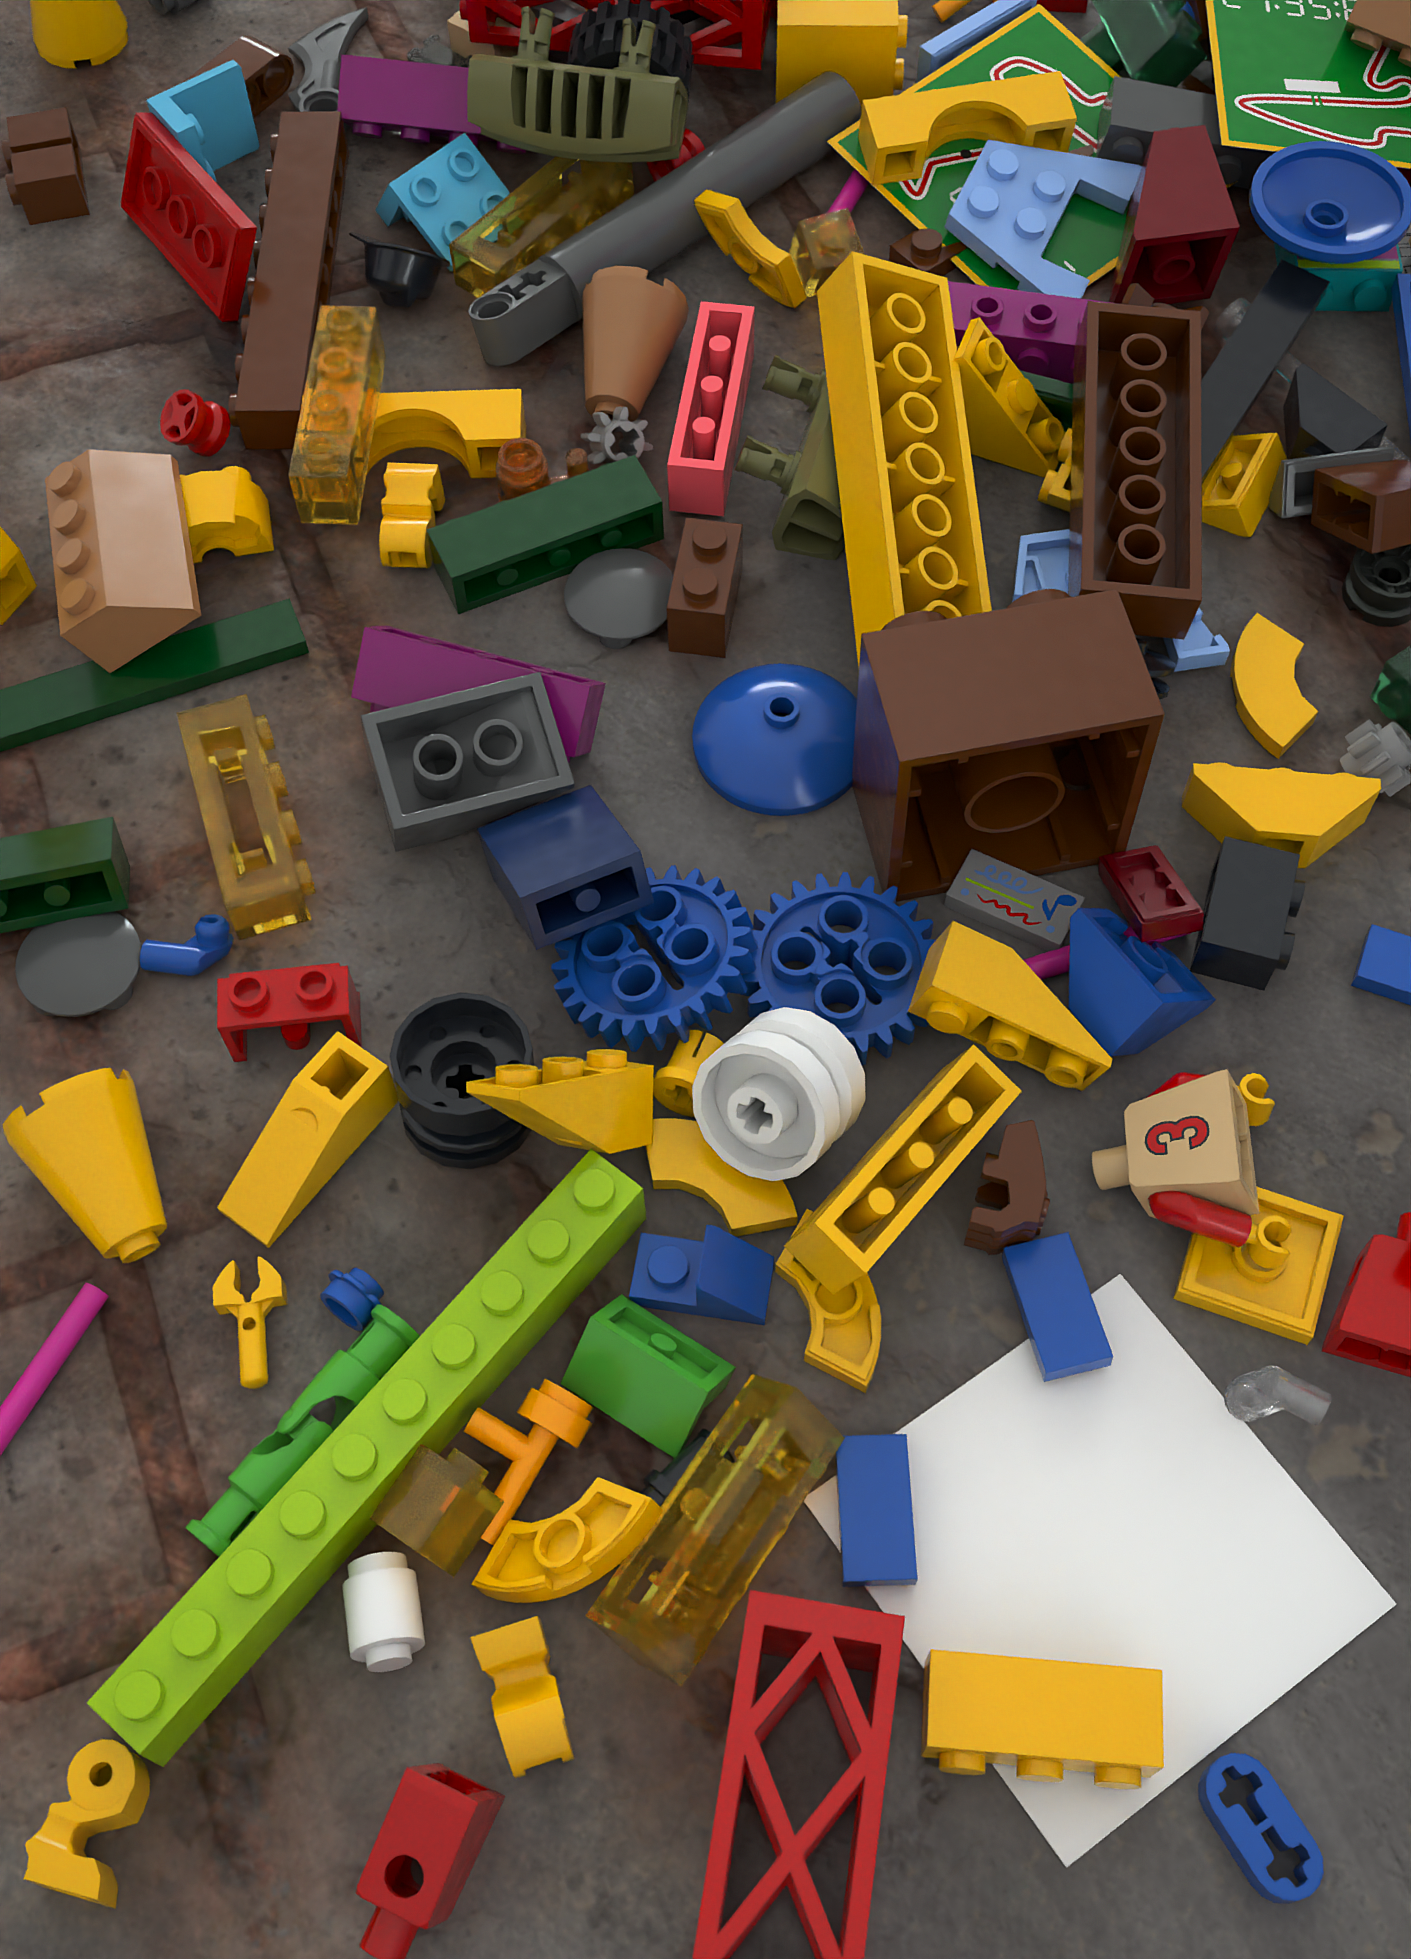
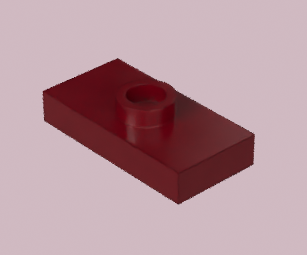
(1150, 893)

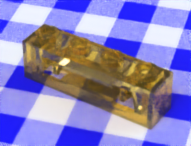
(537, 220)
(338, 415)
(265, 894)
(717, 1528)

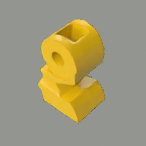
(407, 512)
(525, 1696)
(106, 1794)

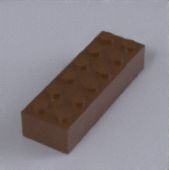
(1138, 464)

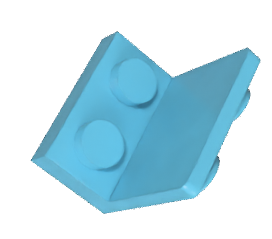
(210, 116)
(445, 195)

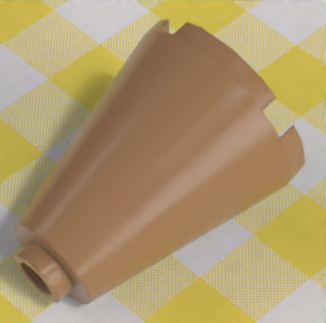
(627, 337)

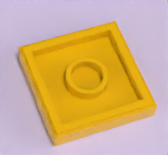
(1276, 1299)

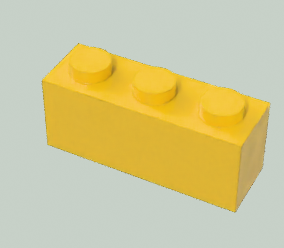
(1042, 1717)

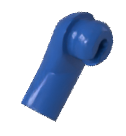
(195, 955)

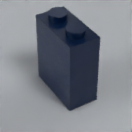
(565, 866)

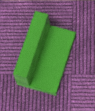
(645, 1374)

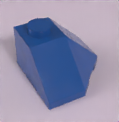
(1126, 988)

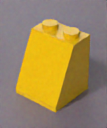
(840, 37)

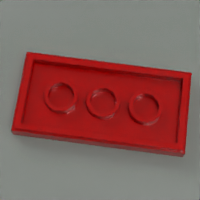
(188, 216)

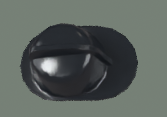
(400, 271)

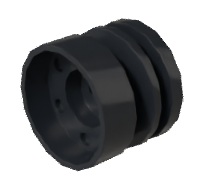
(432, 1059)

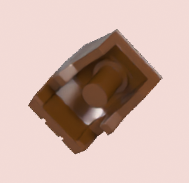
(1014, 1188)

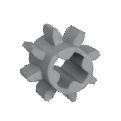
(602, 437)
(1380, 755)

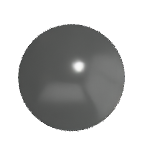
(619, 595)
(79, 965)

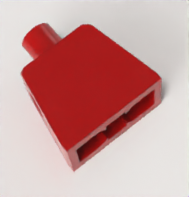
(1375, 1306)
(442, 1825)

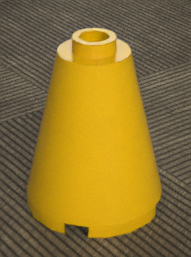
(78, 30)
(95, 1160)

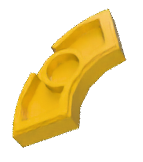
(736, 234)
(1266, 686)
(687, 1162)
(842, 1324)
(568, 1549)

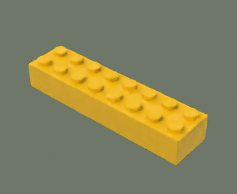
(900, 444)

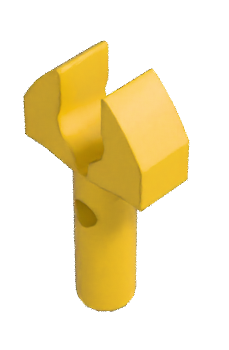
(250, 1316)

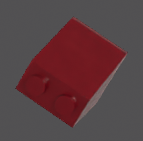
(1176, 221)

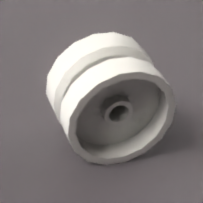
(779, 1093)

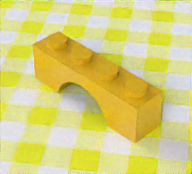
(906, 128)
(462, 423)

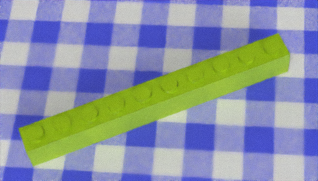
(327, 1504)

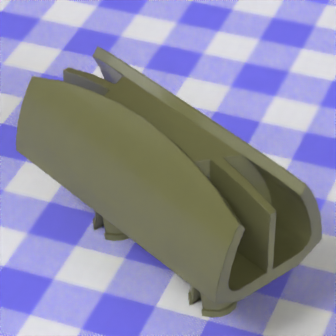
(578, 108)
(810, 507)

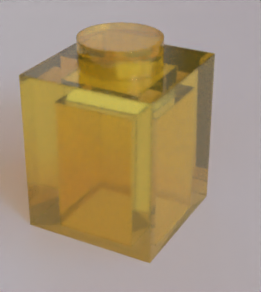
(822, 246)
(439, 1507)

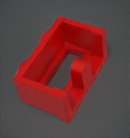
(288, 1000)

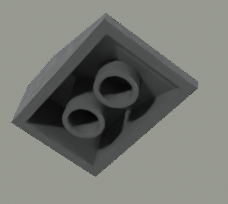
(465, 759)

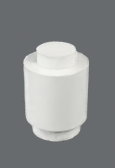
(383, 1611)

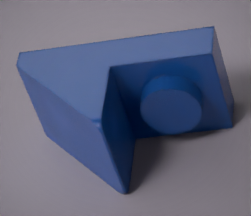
(702, 1278)

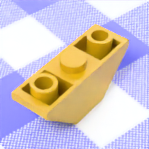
(1002, 409)
(1279, 806)

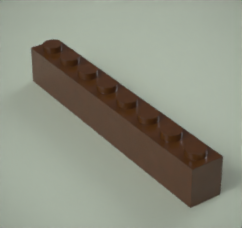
(291, 277)

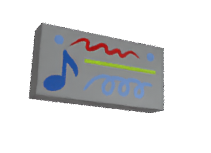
(1013, 901)

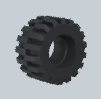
(599, 39)

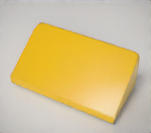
(1241, 483)

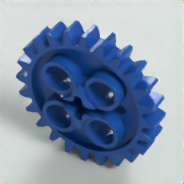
(880, 937)
(619, 987)

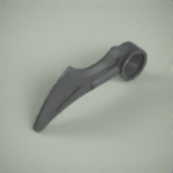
(321, 57)

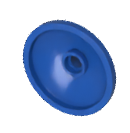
(1331, 202)
(773, 760)

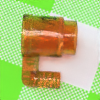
(525, 469)

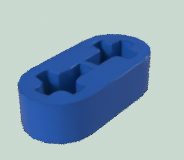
(1274, 1817)

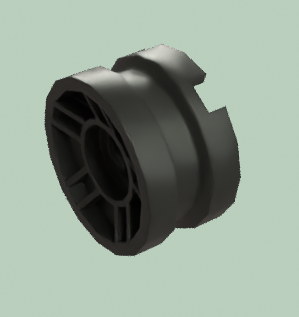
(1380, 586)

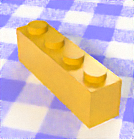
(902, 1170)

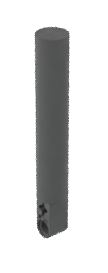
(662, 217)

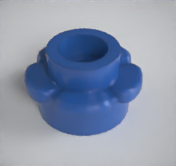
(352, 1297)

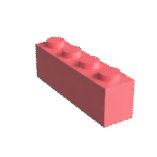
(711, 409)

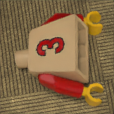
(1195, 1160)

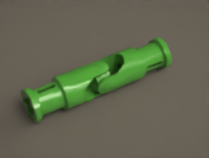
(273, 1462)

